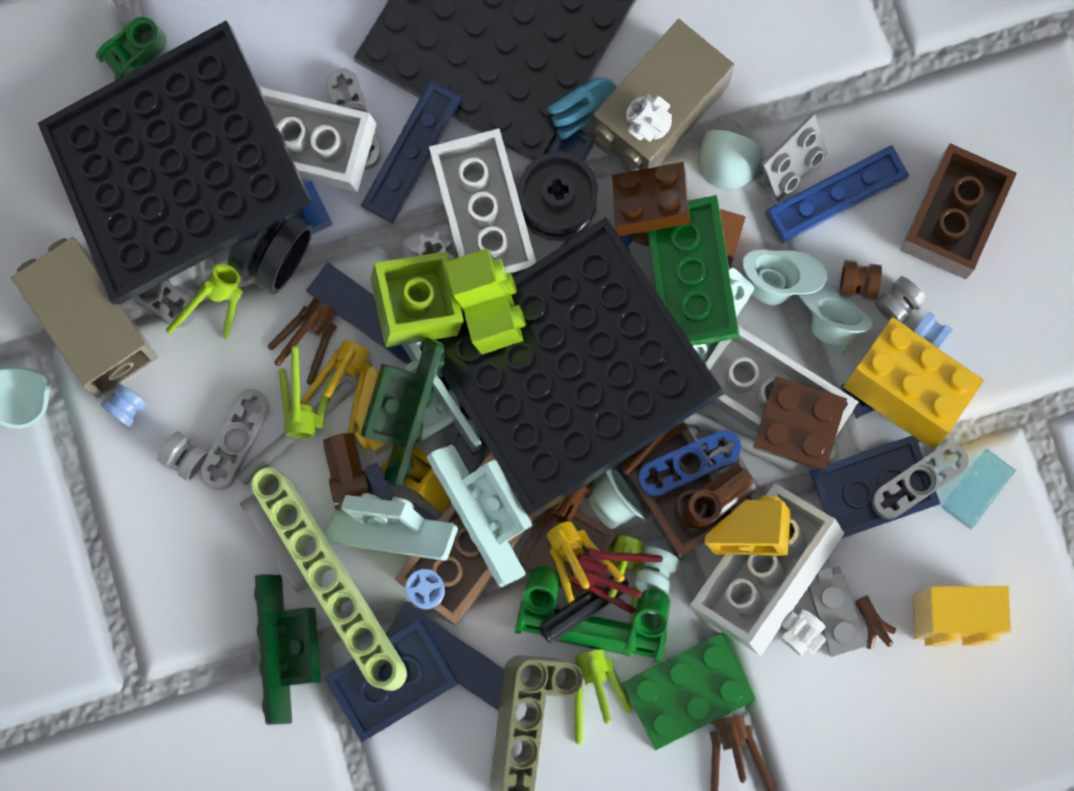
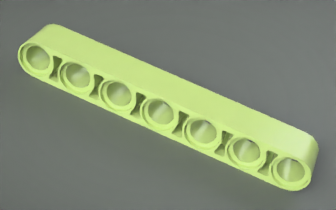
(343, 587)

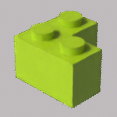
(487, 300)

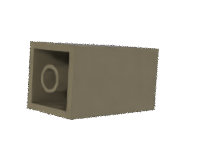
(684, 74)
(75, 310)

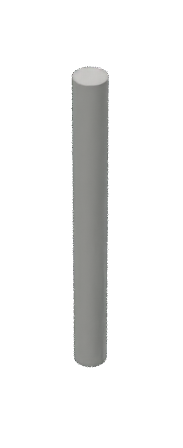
(710, 426)
(283, 442)

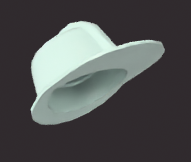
(783, 274)
(835, 318)
(614, 499)

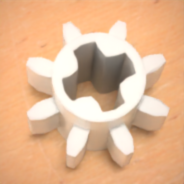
(648, 117)
(432, 243)
(803, 632)

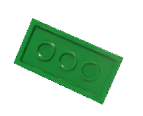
(695, 274)

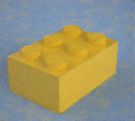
(913, 383)
(961, 612)

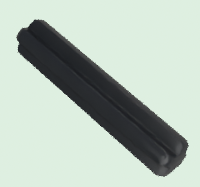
(574, 614)

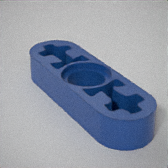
(718, 460)

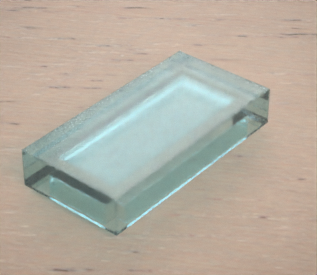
(978, 488)

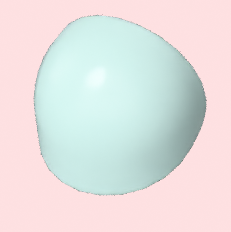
(728, 159)
(23, 396)

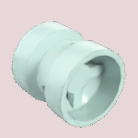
(655, 574)

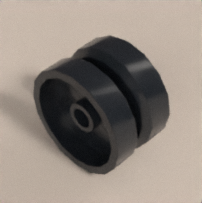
(560, 175)
(272, 253)

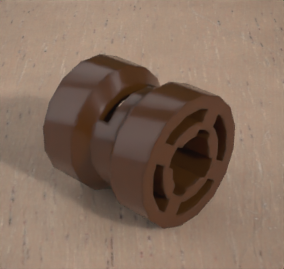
(860, 280)

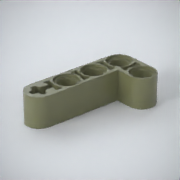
(529, 728)

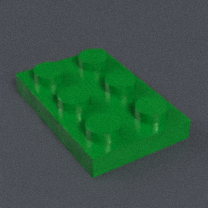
(688, 691)

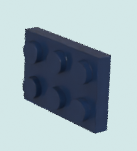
(849, 485)
(375, 709)

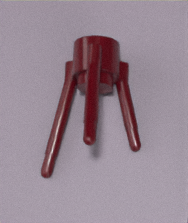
(596, 572)

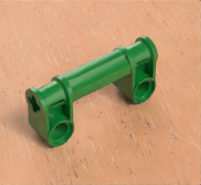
(129, 49)
(642, 637)

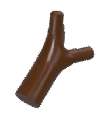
(874, 623)

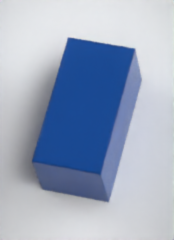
(315, 212)

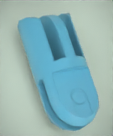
(578, 107)

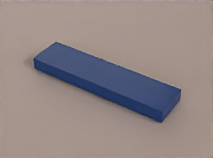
(837, 194)

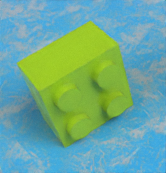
(415, 299)

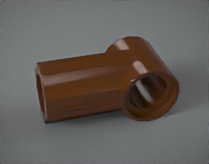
(344, 468)
(720, 496)

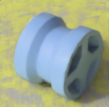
(932, 330)
(123, 404)
(417, 584)

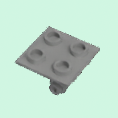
(793, 158)

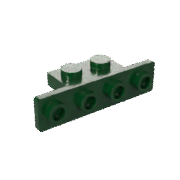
(399, 406)
(286, 648)

